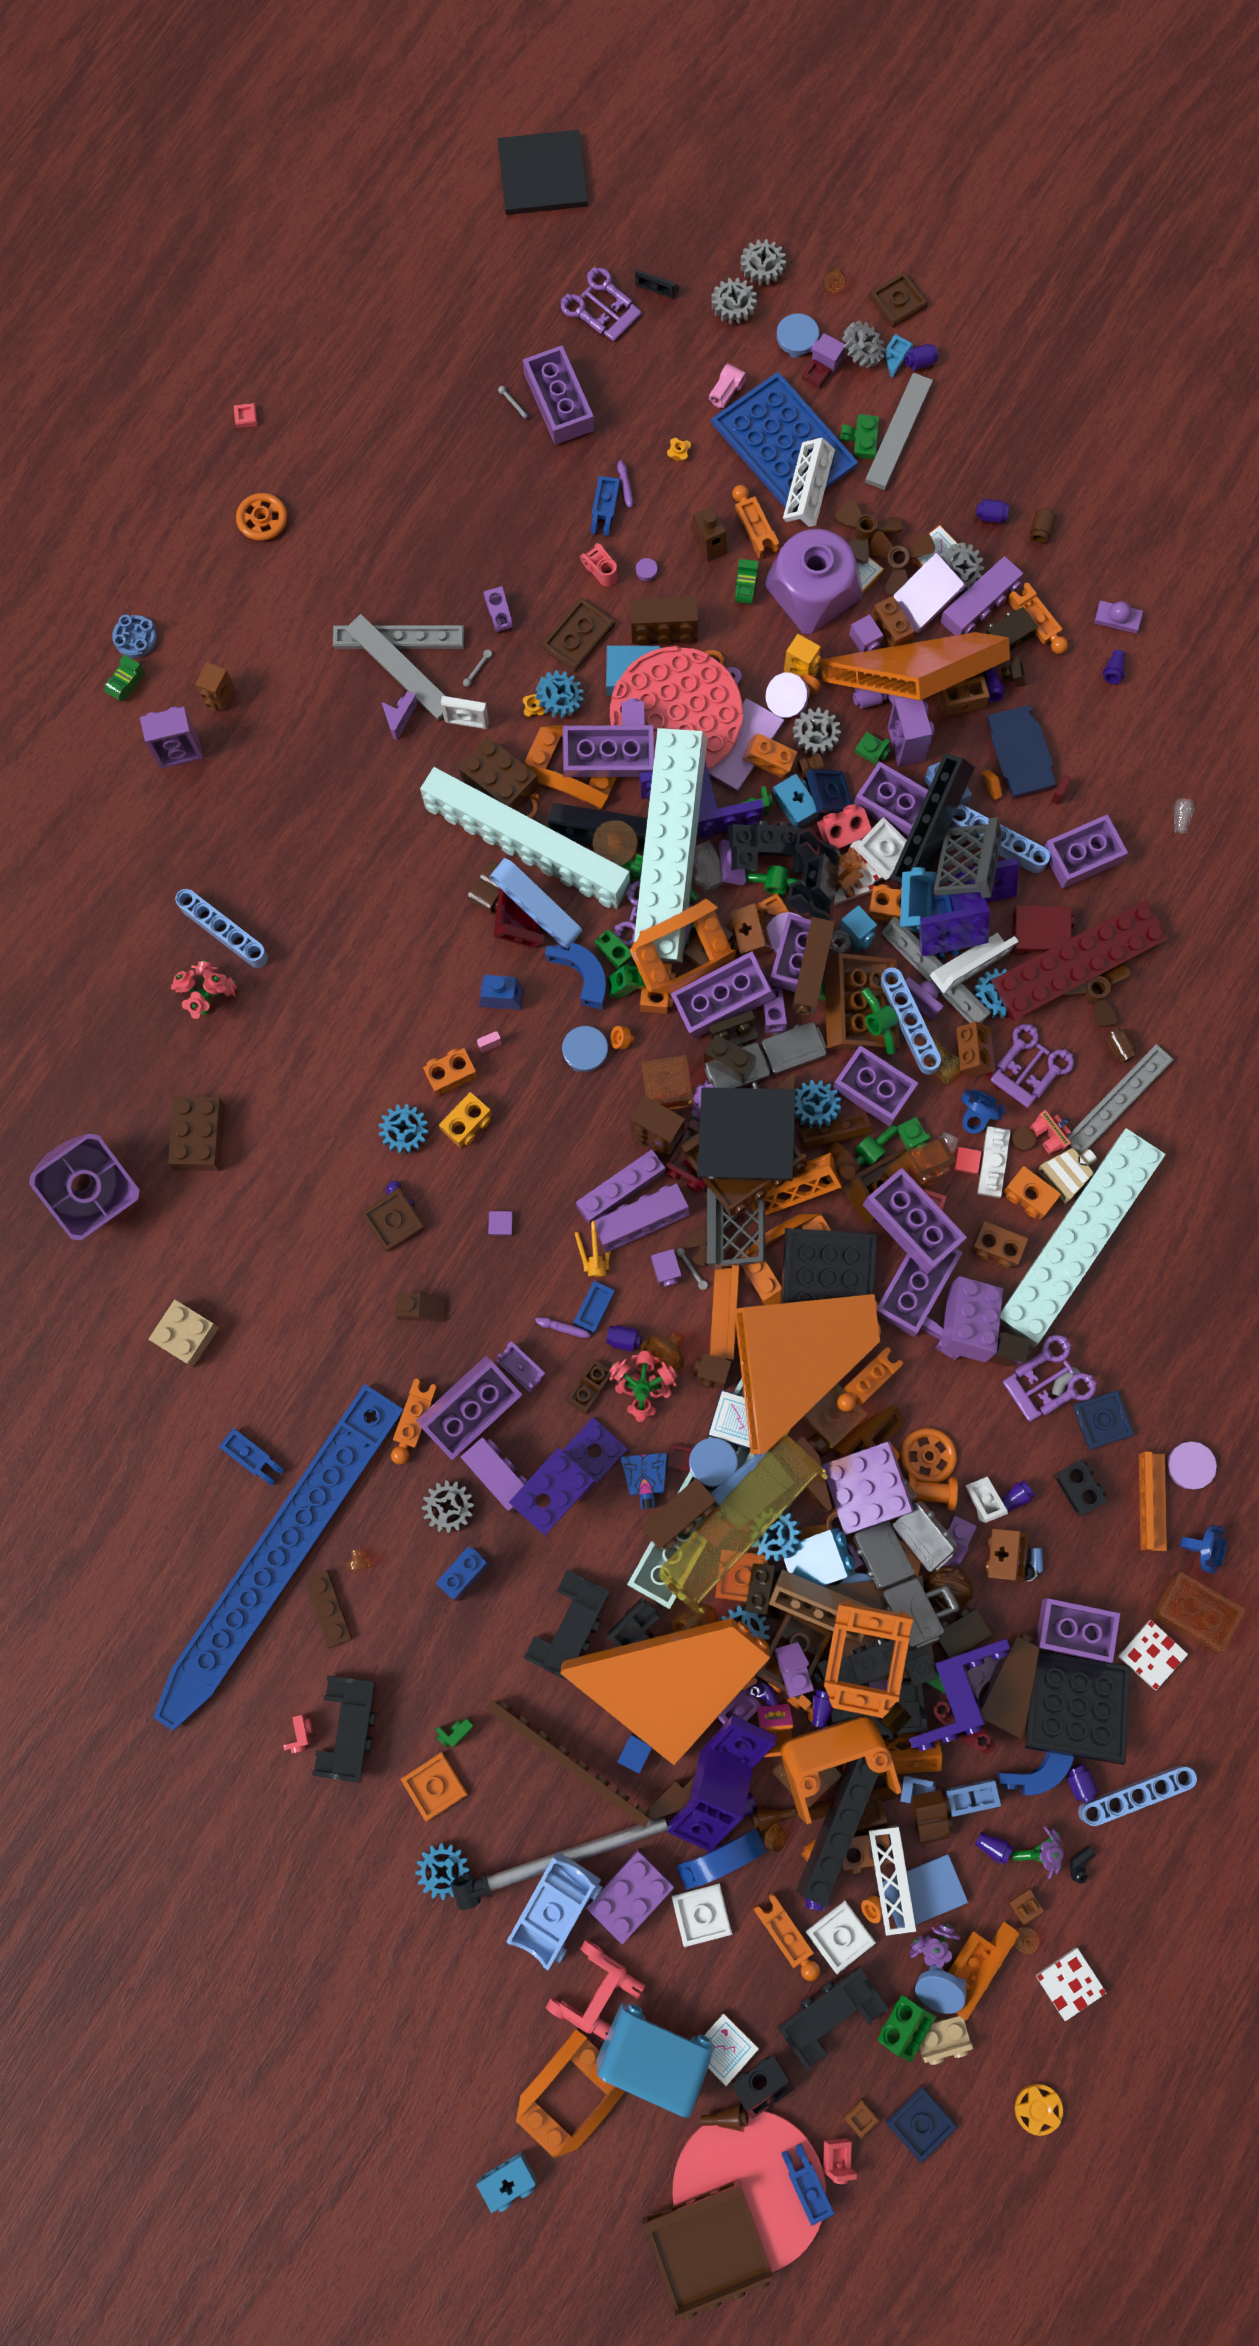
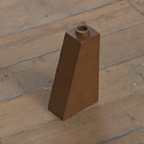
(813, 966)
(1010, 1687)

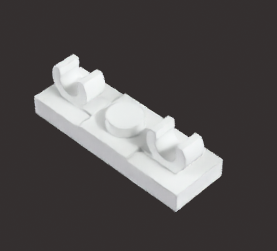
(993, 1162)

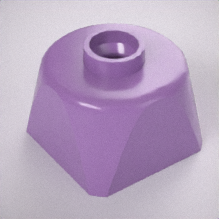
(815, 578)
(85, 1210)

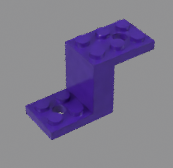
(711, 819)
(970, 914)
(568, 1476)
(961, 1695)
(721, 1783)

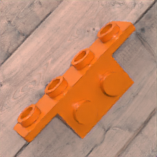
(979, 1963)

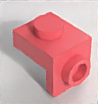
(303, 1728)
(838, 2161)

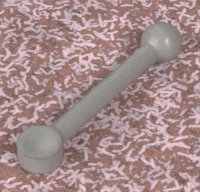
(502, 390)
(487, 655)
(702, 1284)

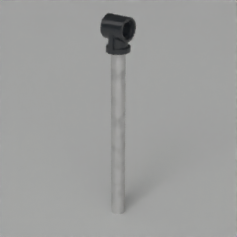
(470, 1890)

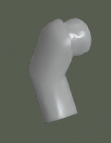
(1061, 1382)

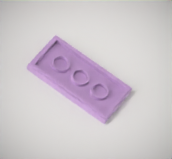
(733, 770)

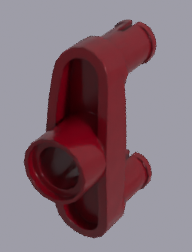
(980, 1740)

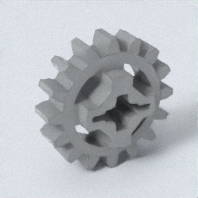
(772, 266)
(734, 300)
(863, 344)
(967, 559)
(818, 723)
(451, 1496)

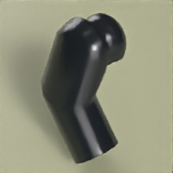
(1078, 1865)

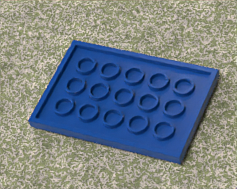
(768, 434)

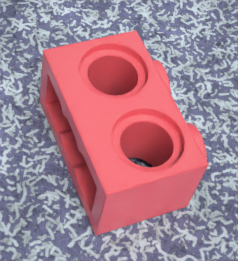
(846, 833)

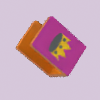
(778, 1721)

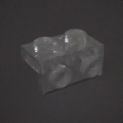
(707, 867)

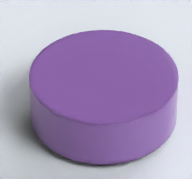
(646, 569)

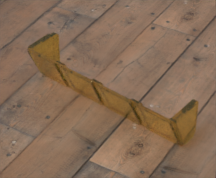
(739, 1522)

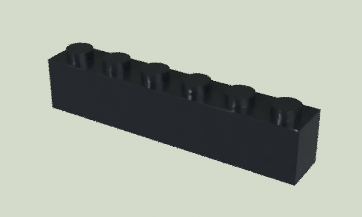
(934, 816)
(581, 823)
(837, 1832)

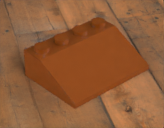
(846, 1006)

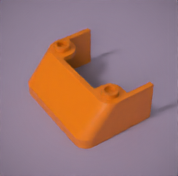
(831, 1747)

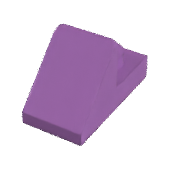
(399, 717)
(961, 1533)
(794, 1669)
(741, 1706)

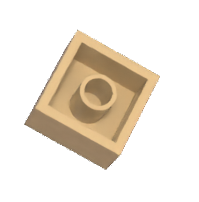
(183, 1333)

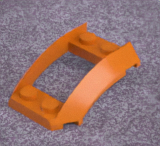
(538, 758)
(710, 934)
(761, 1274)
(874, 1623)
(540, 2124)

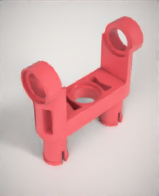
(616, 1976)

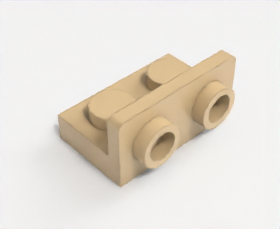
(945, 2039)

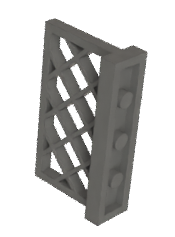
(985, 858)
(716, 1235)

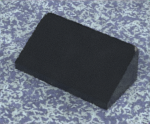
(656, 284)

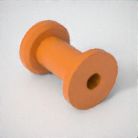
(935, 1492)

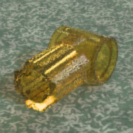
(949, 1064)

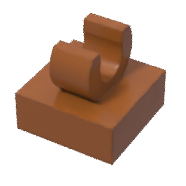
(847, 878)
(1026, 1906)

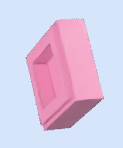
(489, 1042)

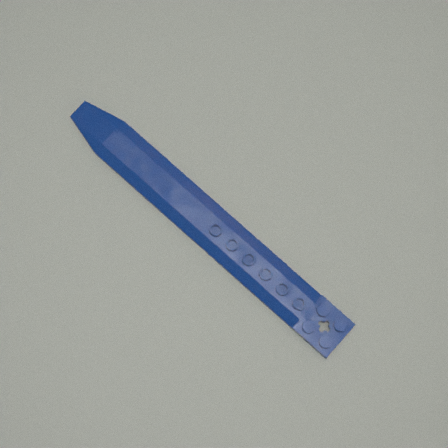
(276, 1557)

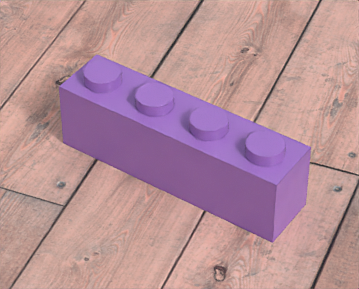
(982, 597)
(621, 1187)
(641, 1217)

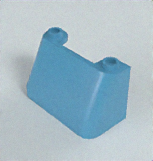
(654, 2061)

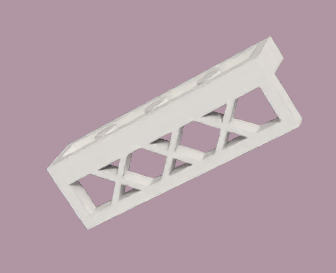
(813, 480)
(972, 962)
(903, 1885)

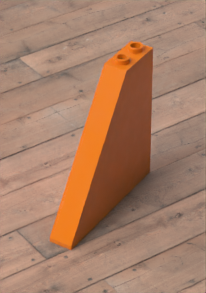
(918, 667)
(797, 1356)
(671, 1683)

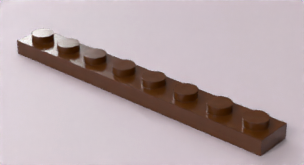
(578, 1768)

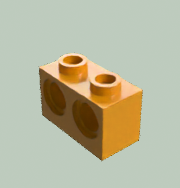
(802, 657)
(460, 1116)

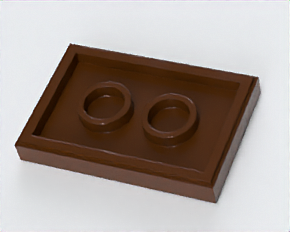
(577, 634)

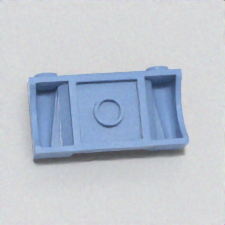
(554, 1910)

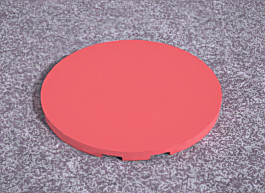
(684, 693)
(754, 2158)

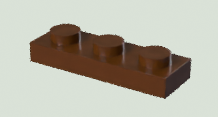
(839, 1130)
(328, 1609)

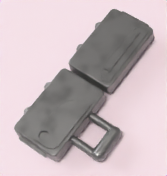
(779, 1053)
(925, 1534)
(890, 1571)

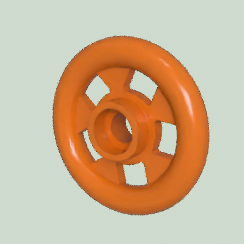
(256, 501)
(911, 1444)

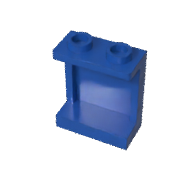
(463, 1573)

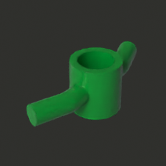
(775, 880)
(881, 1020)
(871, 1149)

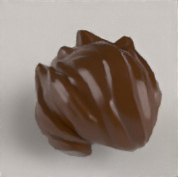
(955, 1579)

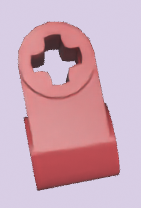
(598, 562)

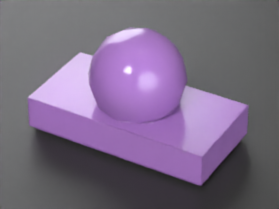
(1118, 616)
(730, 876)
(925, 997)

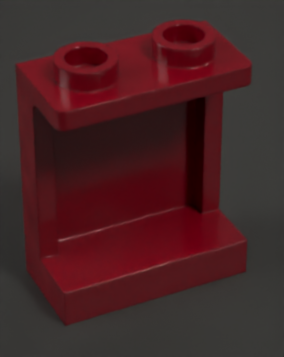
(515, 924)
(1041, 927)
(678, 1165)

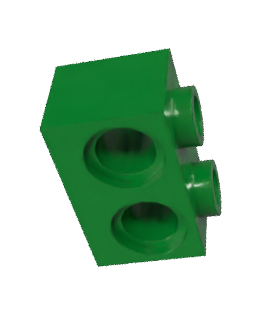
(911, 2030)

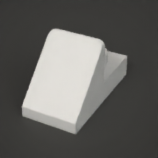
(986, 1500)

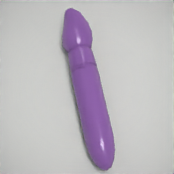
(622, 470)
(562, 1327)

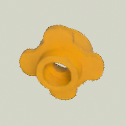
(678, 455)
(529, 710)

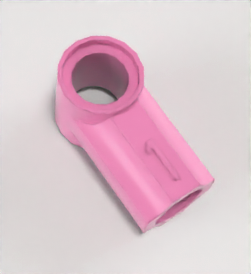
(729, 381)

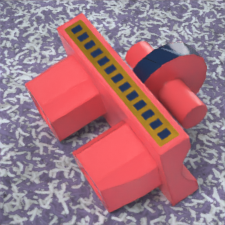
(1056, 1130)

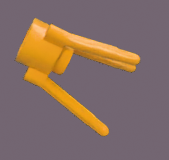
(596, 1266)

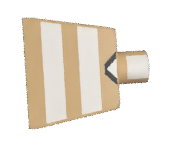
(1068, 1172)

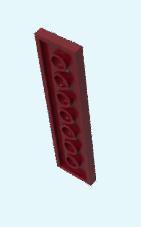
(1079, 959)

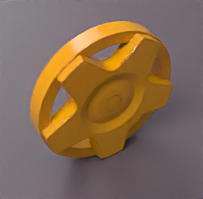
(1039, 2109)

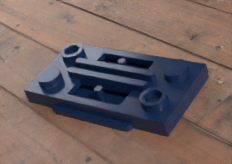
(1021, 751)

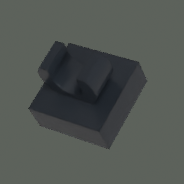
(820, 1674)

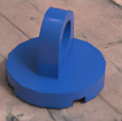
(980, 1106)
(1211, 1548)

